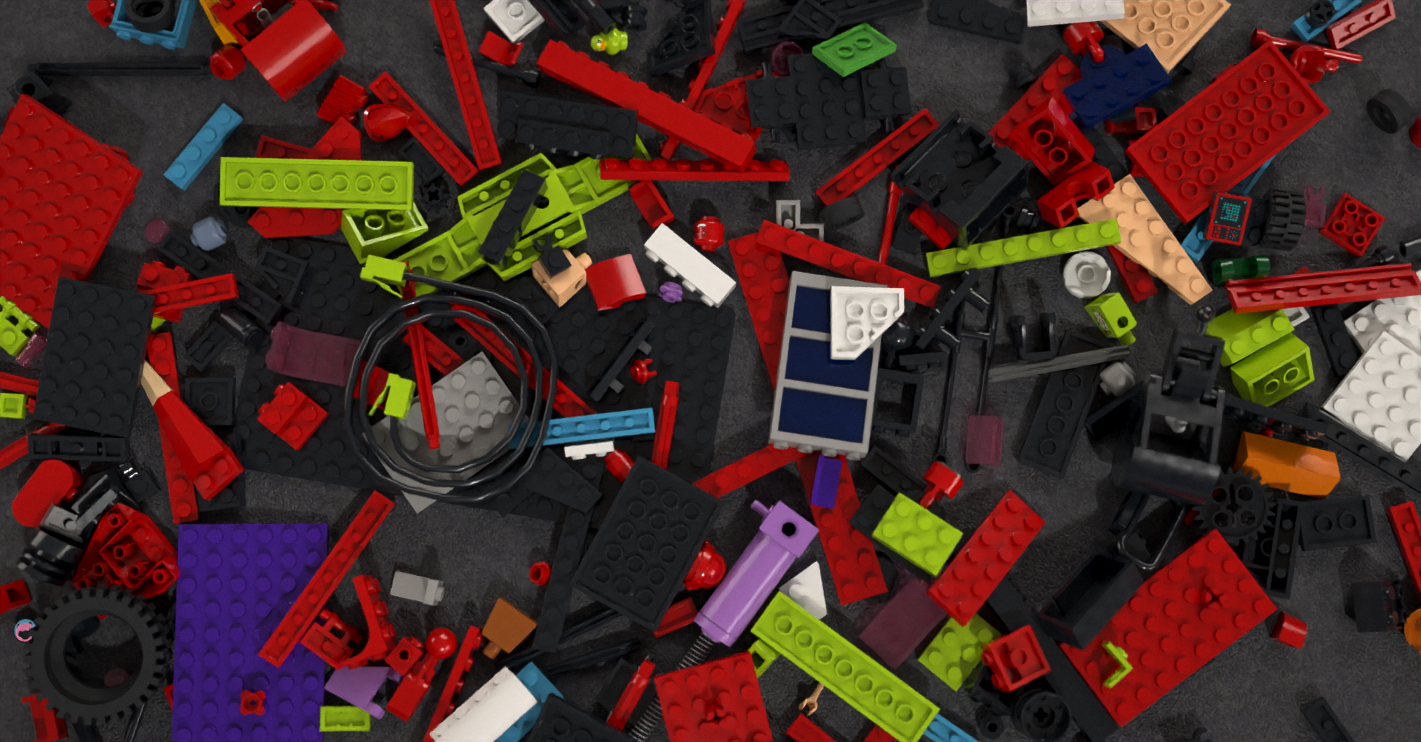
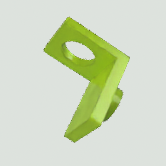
(1119, 656)

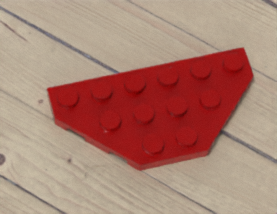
(339, 143)

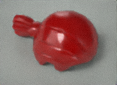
(1311, 63)

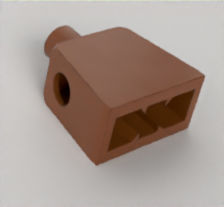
(506, 628)

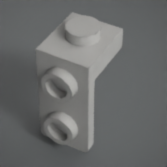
(417, 588)

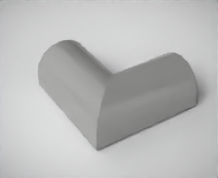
(789, 217)

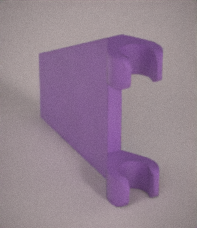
(361, 685)

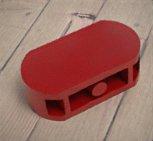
(51, 483)

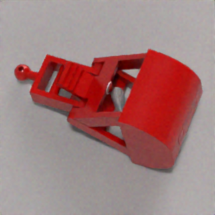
(289, 49)

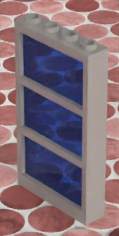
(816, 398)

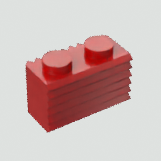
(344, 101)

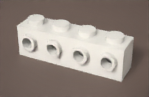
(689, 265)

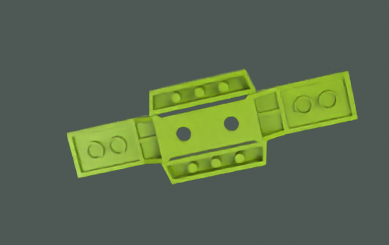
(569, 190)

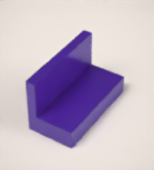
(825, 482)

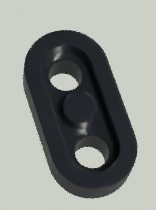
(469, 348)

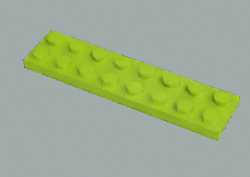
(316, 183)
(844, 669)

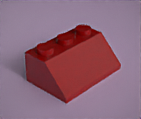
(1053, 141)

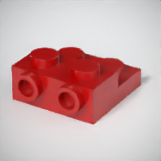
(157, 276)
(292, 415)
(1015, 659)

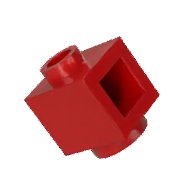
(406, 655)

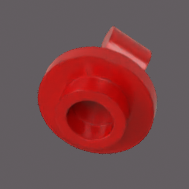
(639, 370)

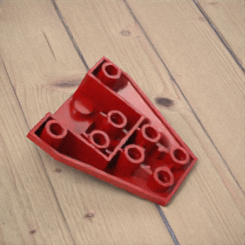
(128, 553)

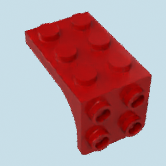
(381, 633)

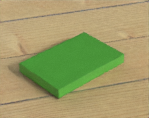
(854, 49)

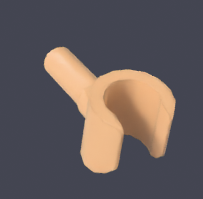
(811, 702)

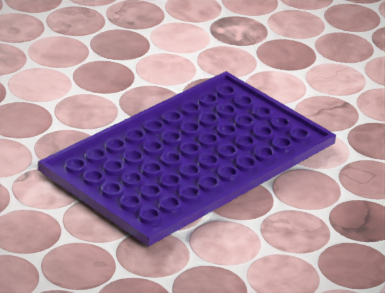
(228, 604)

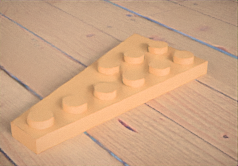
(1147, 238)

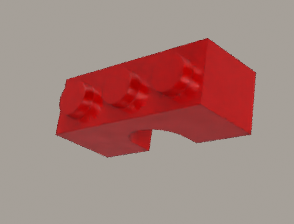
(1088, 182)

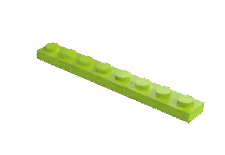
(1024, 248)

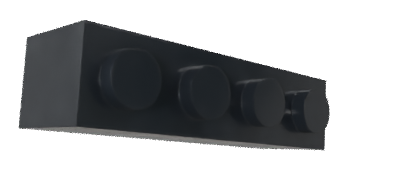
(513, 219)

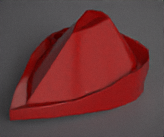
(385, 121)

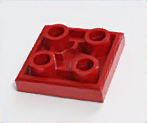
(1351, 225)

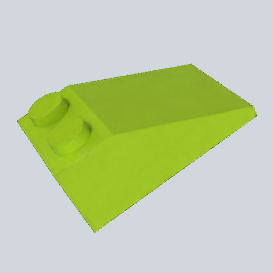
(380, 230)

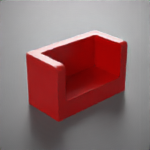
(651, 204)
(46, 723)

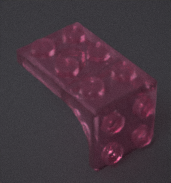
(311, 355)
(903, 623)

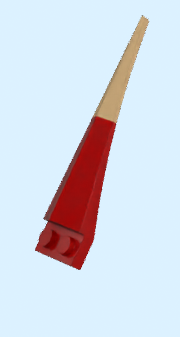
(199, 449)

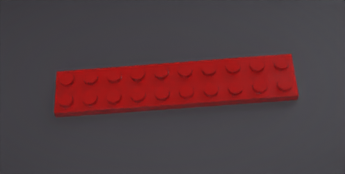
(1051, 83)

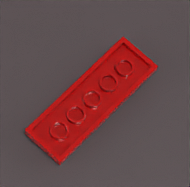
(985, 558)

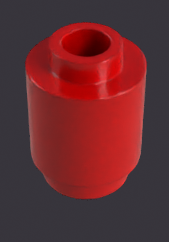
(619, 464)

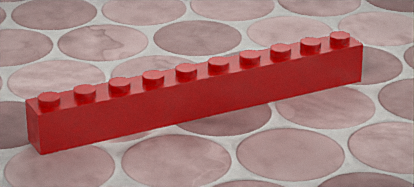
(654, 108)

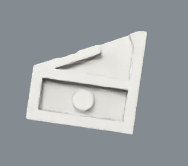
(807, 591)

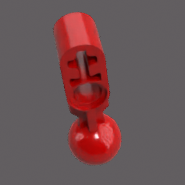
(440, 645)

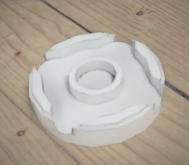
(1086, 275)

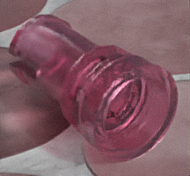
(35, 345)

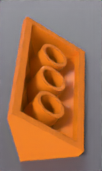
(1288, 465)

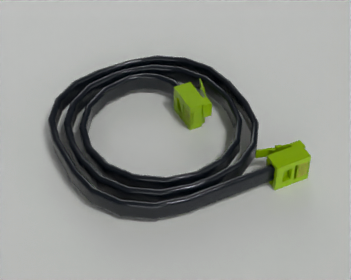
(402, 390)

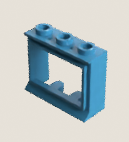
(165, 38)

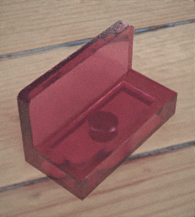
(984, 440)

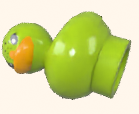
(612, 42)

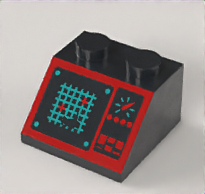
(1235, 218)

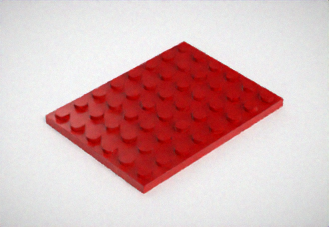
(55, 204)

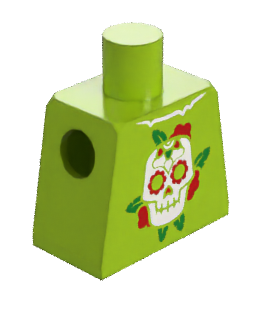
(1113, 317)

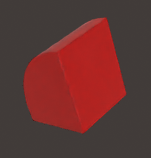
(1289, 631)

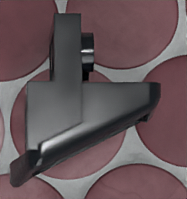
(99, 495)

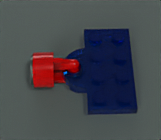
(1108, 75)

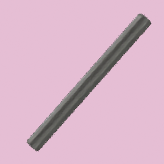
(1058, 363)

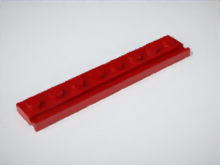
(1323, 288)

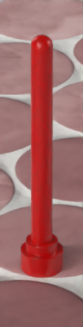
(1261, 36)

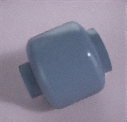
(209, 233)

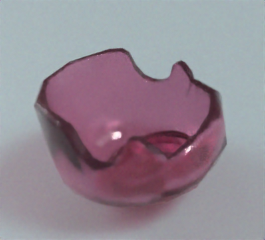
(779, 55)

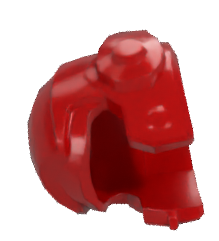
(706, 570)

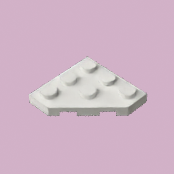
(860, 317)

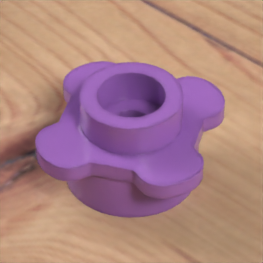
(671, 292)

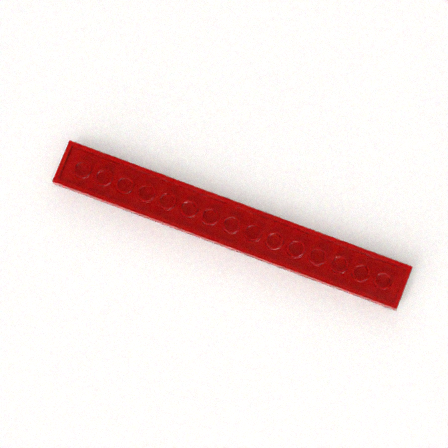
(847, 551)

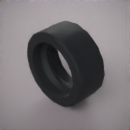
(151, 24)

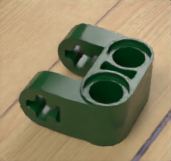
(1239, 269)

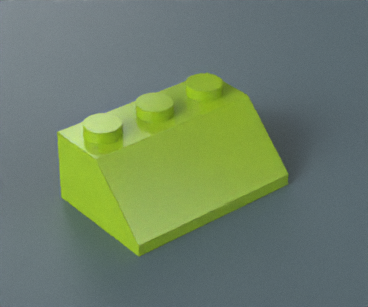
(1248, 332)
(1274, 371)

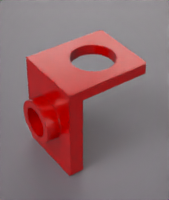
(499, 49)

